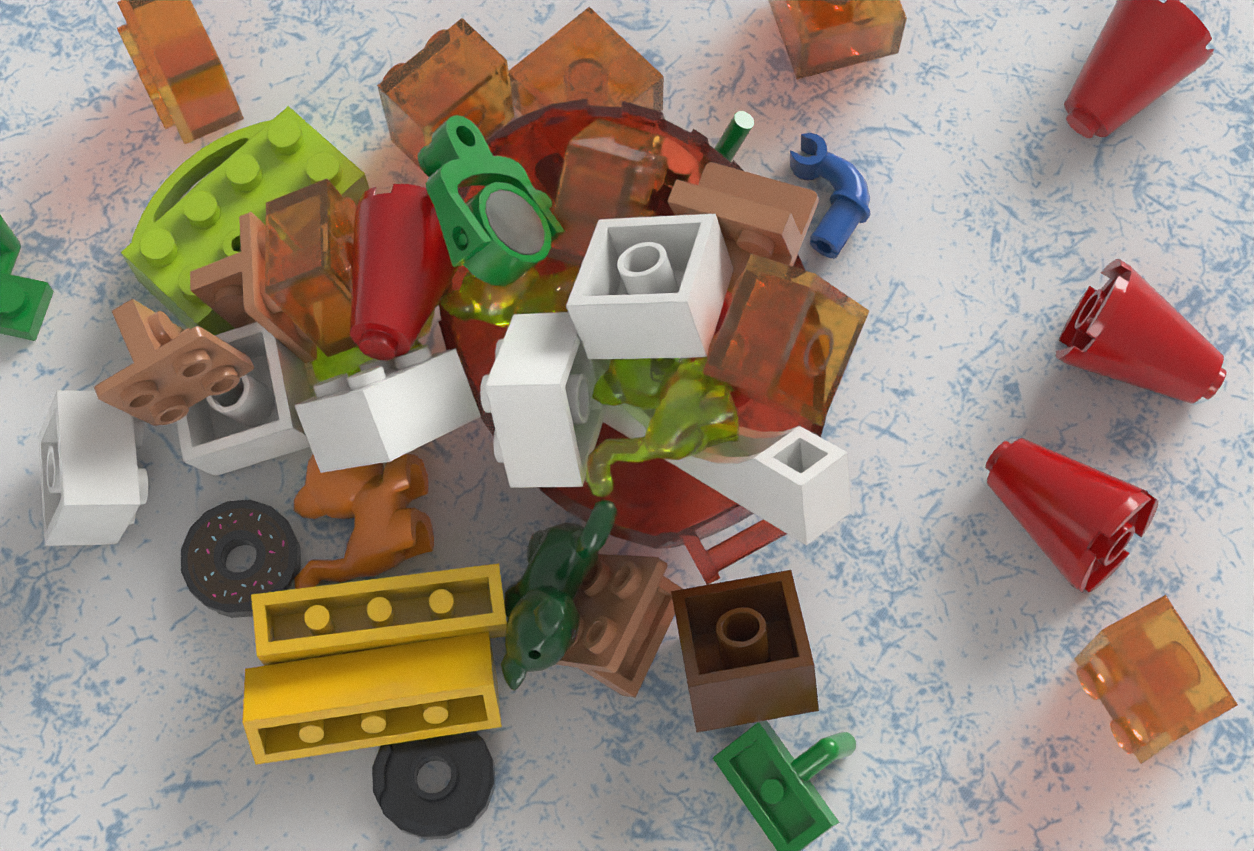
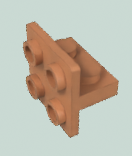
(752, 212)
(237, 291)
(170, 366)
(622, 620)

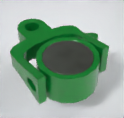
(502, 226)

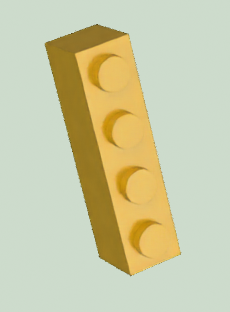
(377, 613)
(371, 698)

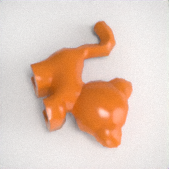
(383, 525)

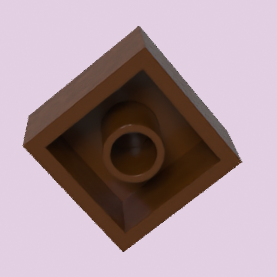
(745, 651)

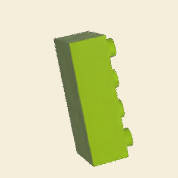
(204, 225)

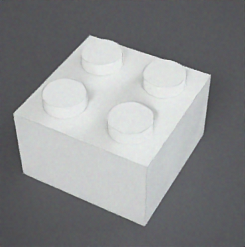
(651, 287)
(543, 402)
(386, 409)
(254, 417)
(89, 470)

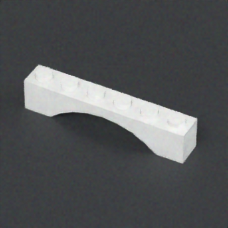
(779, 476)

